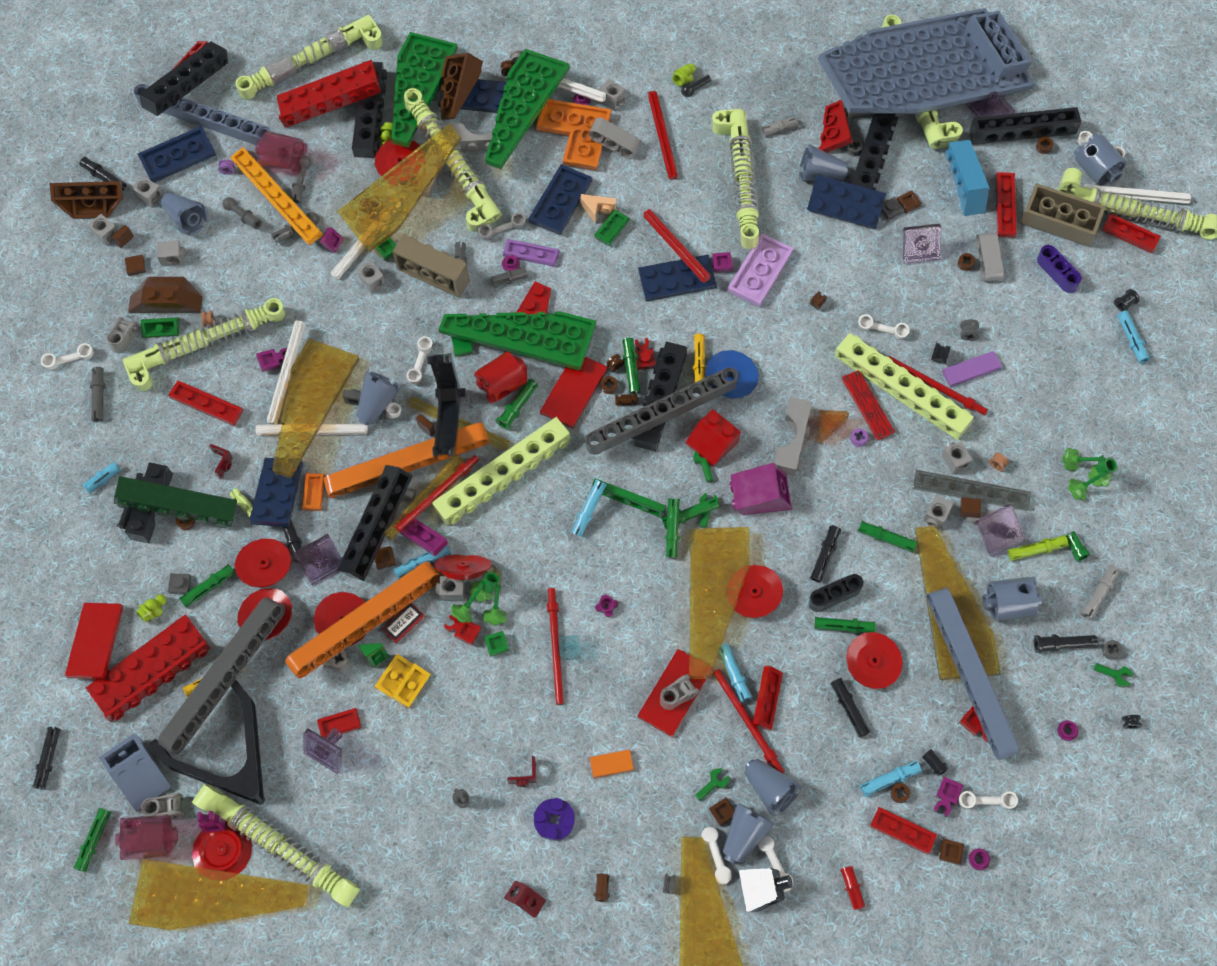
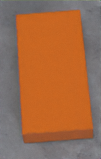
(313, 492)
(611, 763)

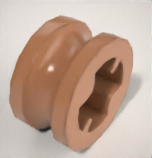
(207, 318)
(999, 461)

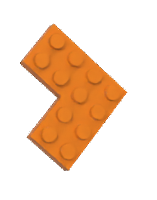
(574, 121)

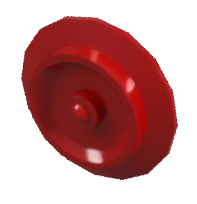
(391, 154)
(263, 563)
(463, 566)
(760, 592)
(253, 600)
(335, 608)
(874, 660)
(222, 850)

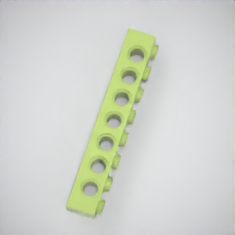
(907, 395)
(521, 451)

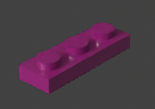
(424, 537)

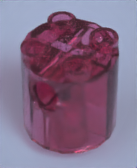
(280, 151)
(146, 837)

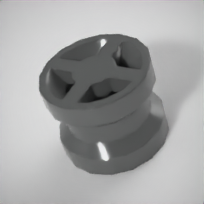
(969, 330)

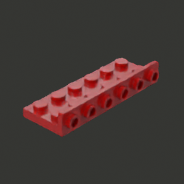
(328, 93)
(148, 668)

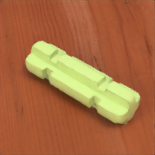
(242, 501)

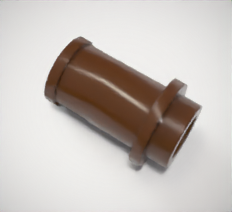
(602, 885)

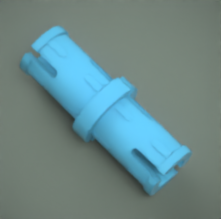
(91, 486)

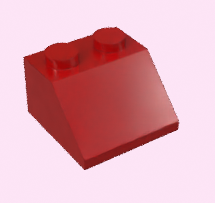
(713, 437)

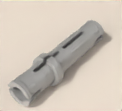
(1104, 586)

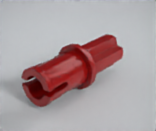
(852, 888)

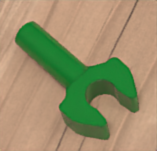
(705, 466)
(705, 517)
(1116, 674)
(714, 783)

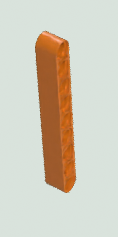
(408, 459)
(362, 620)

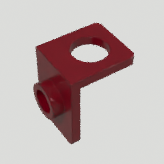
(225, 463)
(523, 781)
(525, 899)

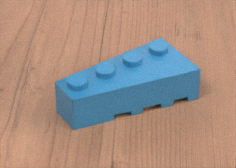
(968, 177)

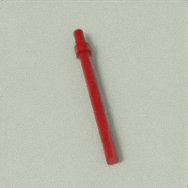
(969, 402)
(462, 470)
(552, 609)
(769, 755)

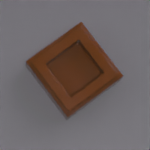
(909, 201)
(122, 236)
(135, 265)
(425, 425)
(970, 507)
(385, 558)
(722, 811)
(951, 851)

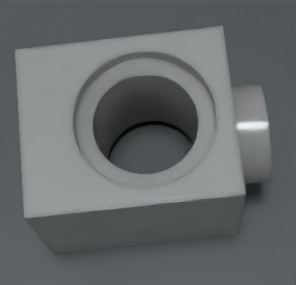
(614, 94)
(147, 191)
(103, 229)
(170, 252)
(372, 283)
(954, 464)
(940, 505)
(457, 594)

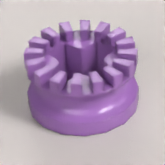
(226, 166)
(856, 432)

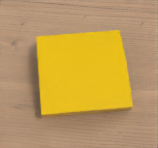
(402, 680)

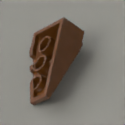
(459, 76)

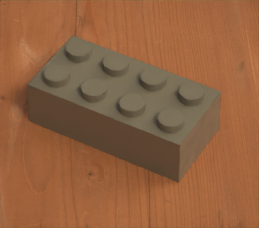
(1063, 214)
(431, 266)

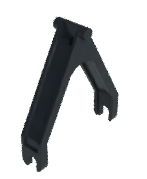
(449, 402)
(245, 783)

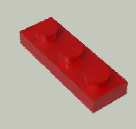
(1131, 233)
(767, 698)
(903, 830)

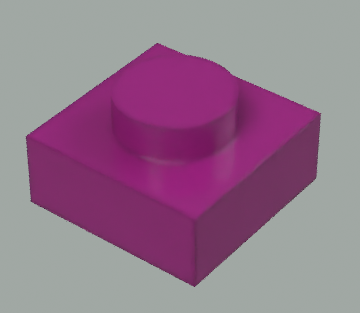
(331, 240)
(722, 262)

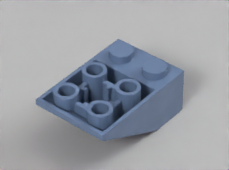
(135, 771)

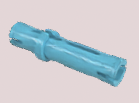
(1141, 354)
(588, 508)
(413, 563)
(735, 674)
(899, 774)

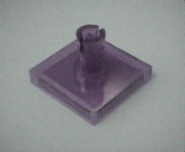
(991, 106)
(922, 243)
(1000, 530)
(318, 559)
(324, 749)

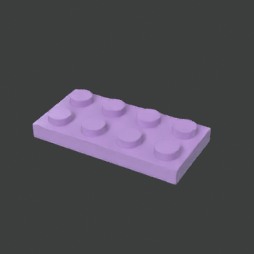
(760, 270)

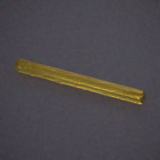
(432, 411)
(445, 473)

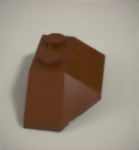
(87, 198)
(165, 296)

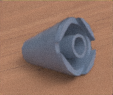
(821, 163)
(185, 213)
(375, 397)
(771, 785)
(745, 833)

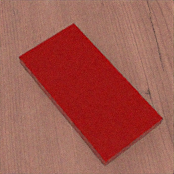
(573, 392)
(94, 641)
(652, 711)

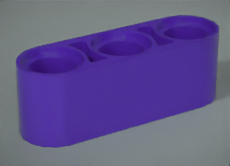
(1066, 272)

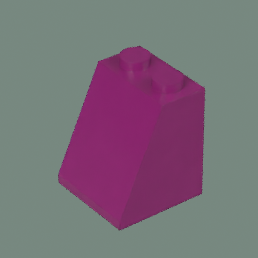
(760, 490)

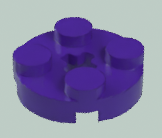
(542, 818)

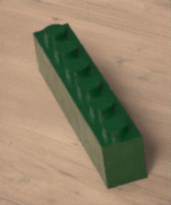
(174, 501)

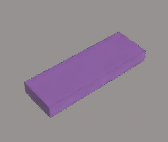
(531, 252)
(971, 369)

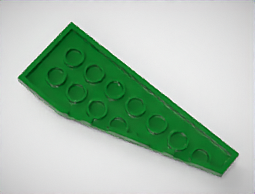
(420, 68)
(525, 94)
(546, 337)

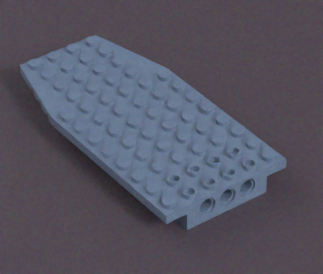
(928, 64)

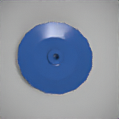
(746, 369)

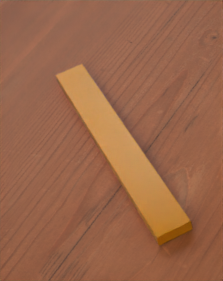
(276, 196)

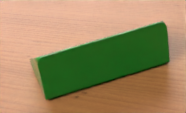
(160, 327)
(374, 653)

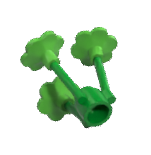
(1099, 474)
(482, 591)

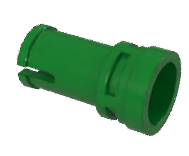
(1078, 550)

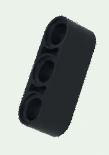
(840, 585)

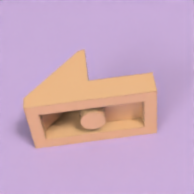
(593, 204)

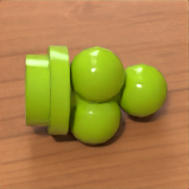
(684, 74)
(386, 132)
(151, 608)

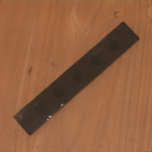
(967, 488)

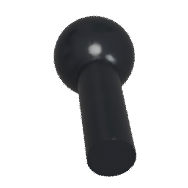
(688, 89)

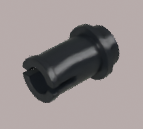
(935, 763)

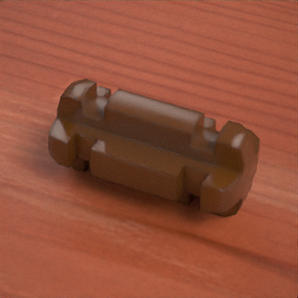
(626, 399)

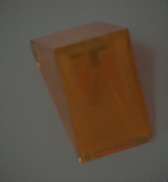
(829, 422)

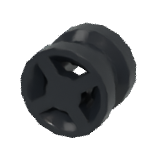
(940, 353)

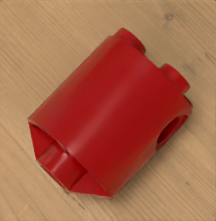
(501, 376)

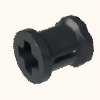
(1127, 296)

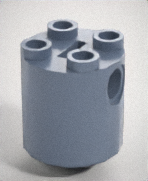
(1100, 160)
(1012, 598)

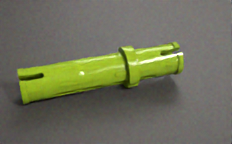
(1046, 545)

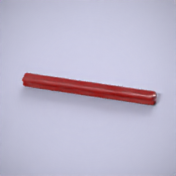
(662, 135)
(677, 246)

